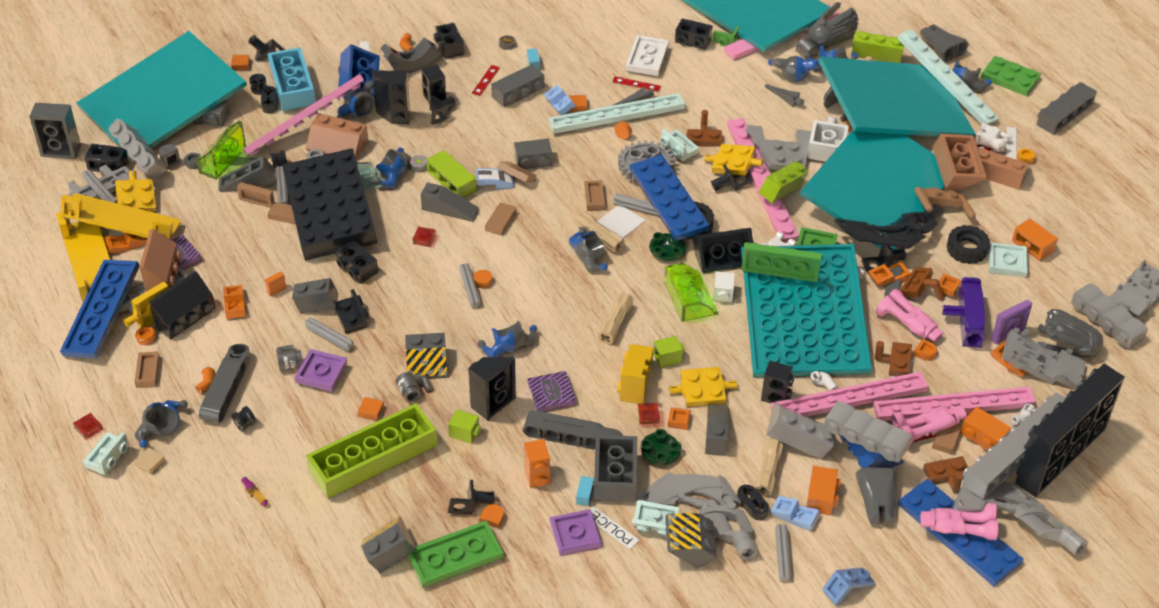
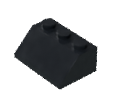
(392, 95)
(721, 249)
(182, 305)
(492, 385)

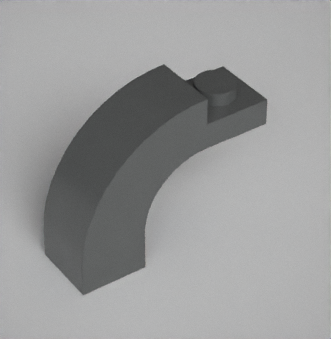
(414, 59)

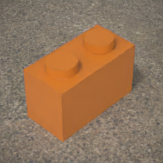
(1037, 239)
(984, 428)
(537, 463)
(822, 489)

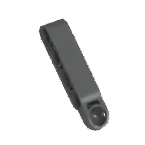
(225, 384)
(565, 429)

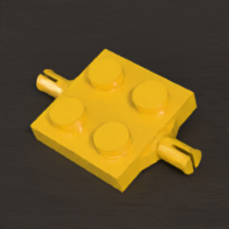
(736, 158)
(136, 193)
(141, 307)
(702, 386)

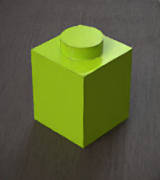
(668, 351)
(464, 426)

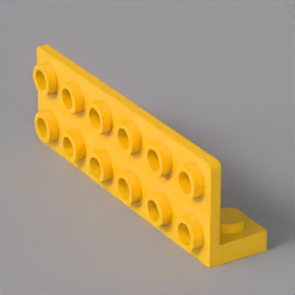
(117, 216)
(84, 249)

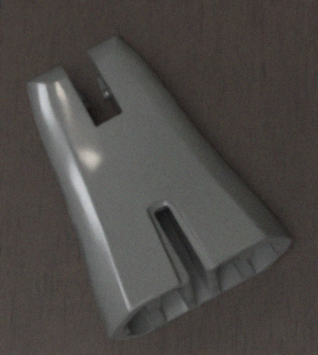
(944, 43)
(878, 493)

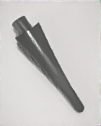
(641, 94)
(790, 97)

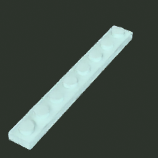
(947, 78)
(616, 113)

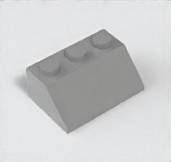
(799, 431)

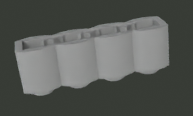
(137, 148)
(1111, 317)
(868, 431)

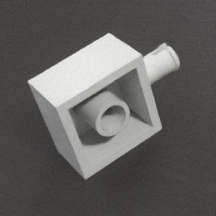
(825, 138)

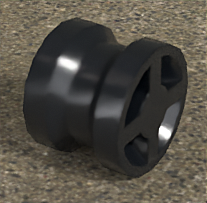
(257, 83)
(278, 159)
(243, 418)

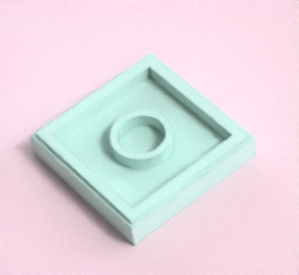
(1008, 259)

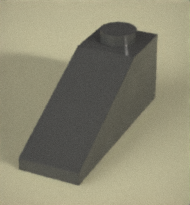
(256, 173)
(446, 202)
(716, 429)

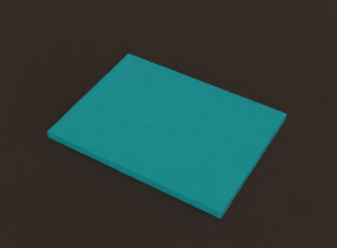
(762, 21)
(164, 91)
(894, 98)
(873, 178)
(809, 322)

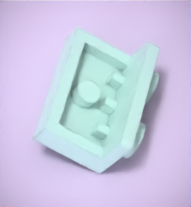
(679, 144)
(106, 453)
(652, 516)

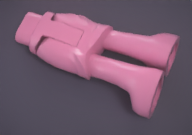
(915, 319)
(934, 421)
(952, 521)

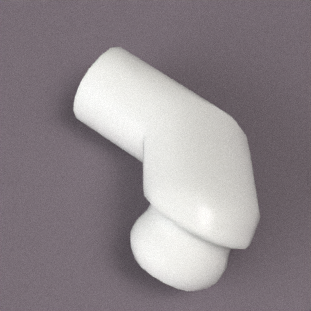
(823, 379)
(1026, 411)

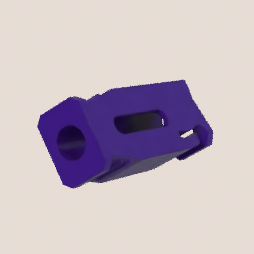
(970, 311)

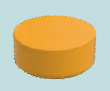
(1026, 155)

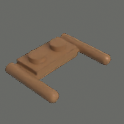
(945, 198)

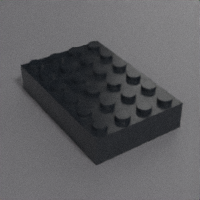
(328, 203)
(1068, 429)

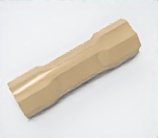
(609, 239)
(620, 308)
(766, 477)

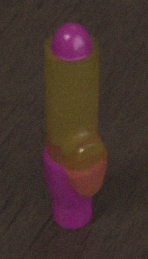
(254, 492)

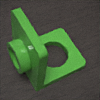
(725, 38)

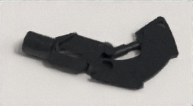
(901, 233)

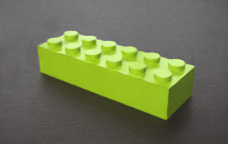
(372, 450)

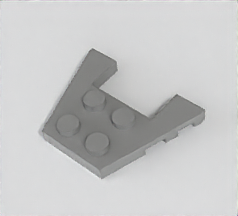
(780, 153)

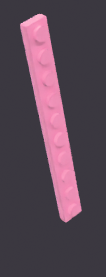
(776, 211)

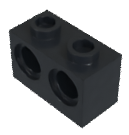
(693, 33)
(449, 40)
(433, 82)
(99, 155)
(356, 261)
(777, 382)

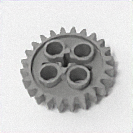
(636, 153)

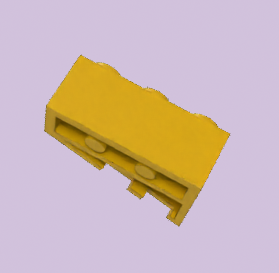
(635, 373)

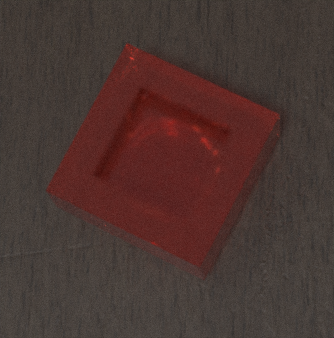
(424, 236)
(648, 413)
(87, 426)

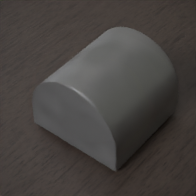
(806, 46)
(169, 155)

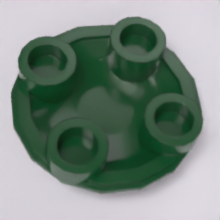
(665, 247)
(660, 448)

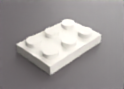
(647, 55)

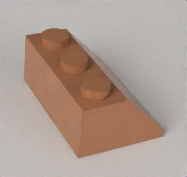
(336, 134)
(958, 161)
(1003, 169)
(159, 260)

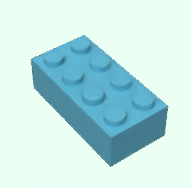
(291, 79)

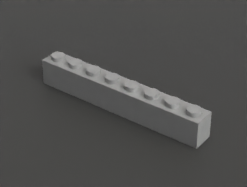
(1005, 456)

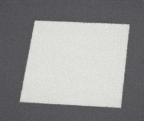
(621, 220)

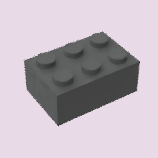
(55, 130)
(615, 468)

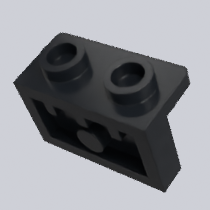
(351, 313)

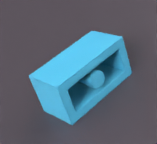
(533, 57)
(585, 491)

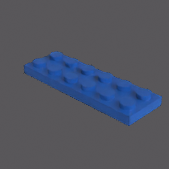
(669, 197)
(100, 309)
(988, 558)

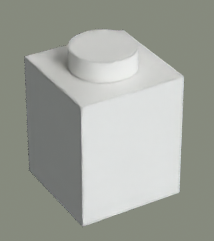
(723, 286)

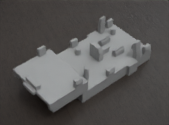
(1139, 291)
(1041, 361)

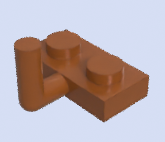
(703, 136)
(918, 281)
(899, 357)
(946, 470)

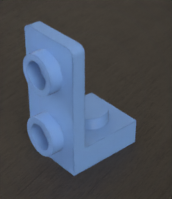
(844, 581)

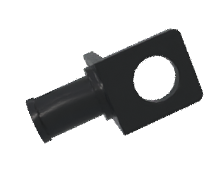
(263, 48)
(440, 108)
(729, 179)
(885, 256)
(473, 496)

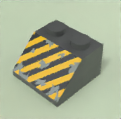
(426, 355)
(691, 538)
(388, 544)

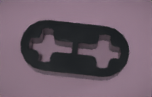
(272, 99)
(754, 501)

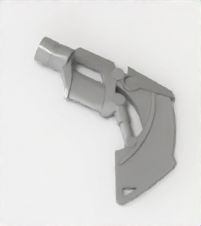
(677, 488)
(1026, 509)

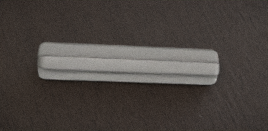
(281, 186)
(98, 187)
(634, 203)
(470, 286)
(329, 334)
(783, 552)

